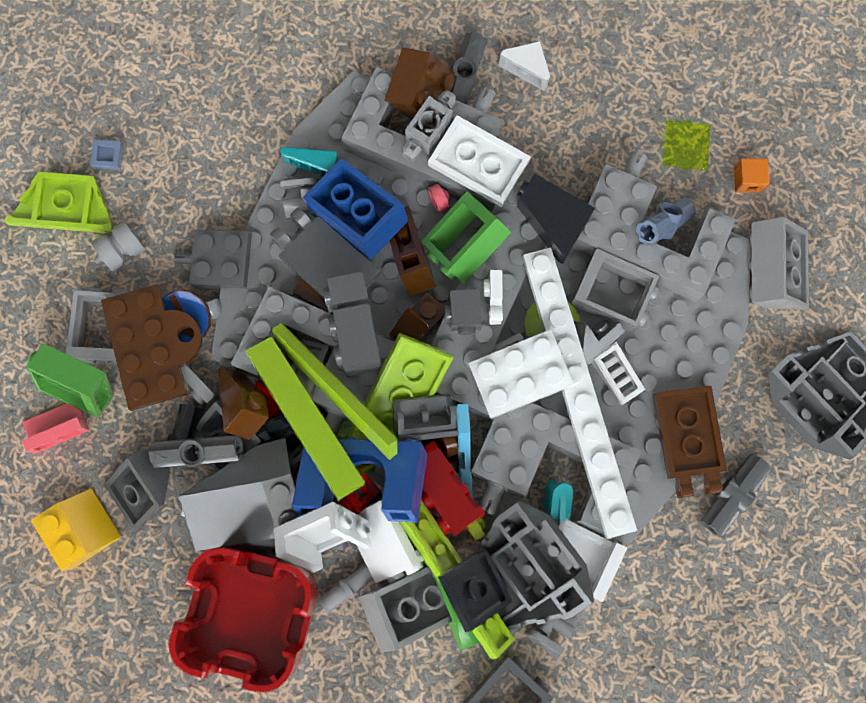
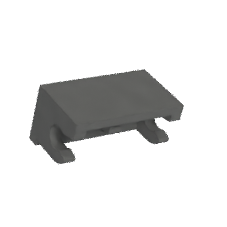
(424, 417)

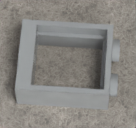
(626, 270)
(77, 327)

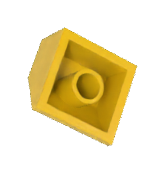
(76, 529)

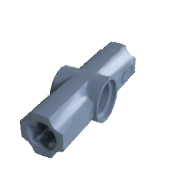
(665, 221)

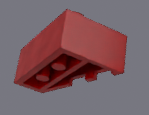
(448, 494)

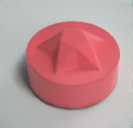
(439, 198)

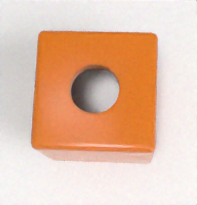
(751, 175)

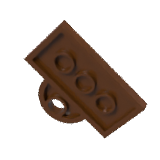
(149, 346)

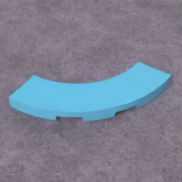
(463, 443)

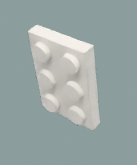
(479, 161)
(521, 374)

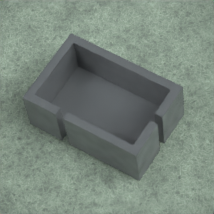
(352, 324)

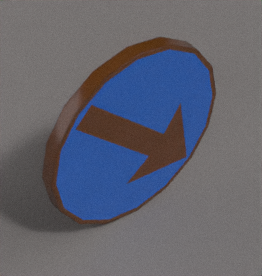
(192, 305)

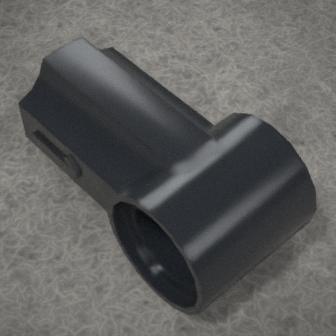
(186, 423)

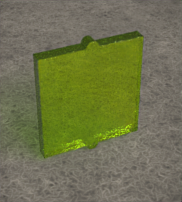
(686, 145)

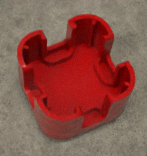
(244, 618)

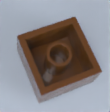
(415, 79)

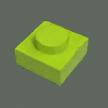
(476, 530)

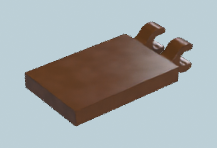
(690, 438)

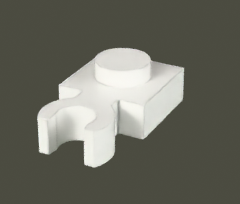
(493, 289)

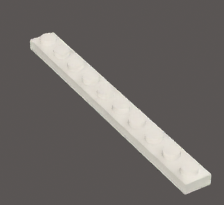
(580, 398)

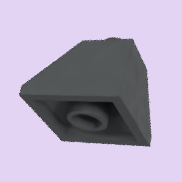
(138, 488)

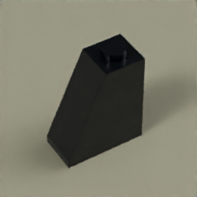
(553, 214)

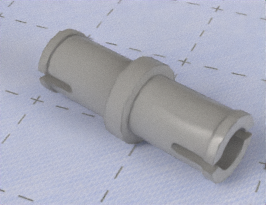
(345, 589)

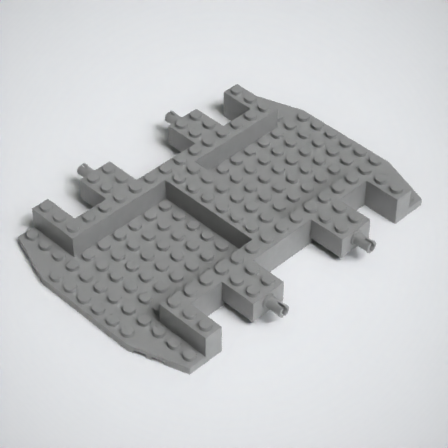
(682, 345)

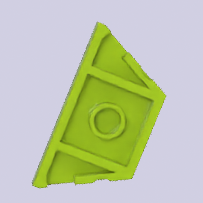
(62, 204)

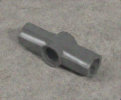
(468, 60)
(180, 451)
(736, 495)

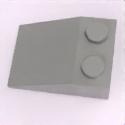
(405, 610)

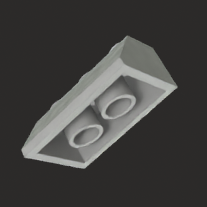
(779, 264)

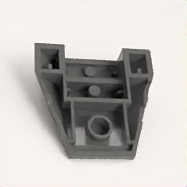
(825, 394)
(243, 501)
(537, 568)

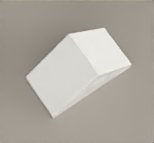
(527, 63)

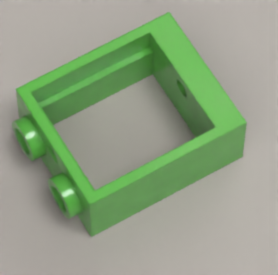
(476, 250)
(70, 380)

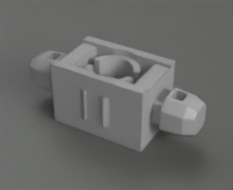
(438, 109)

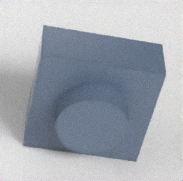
(106, 155)

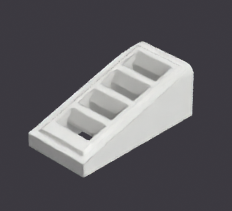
(618, 356)

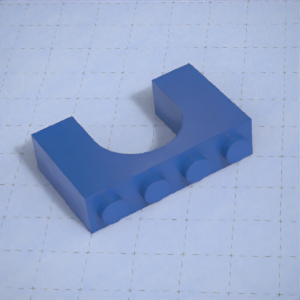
(402, 482)

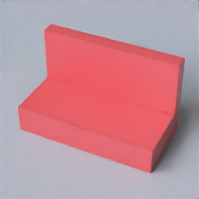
(53, 428)

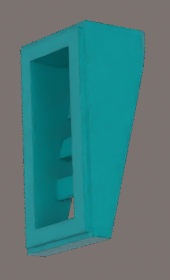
(311, 160)

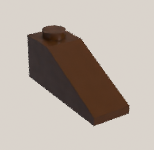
(411, 258)
(241, 403)

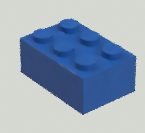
(356, 208)

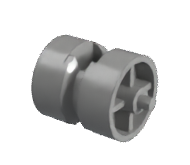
(115, 248)

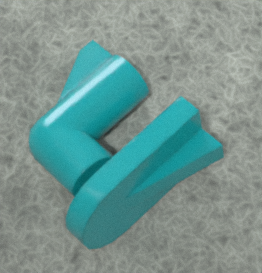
(558, 500)

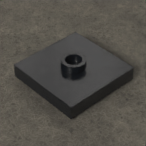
(475, 589)

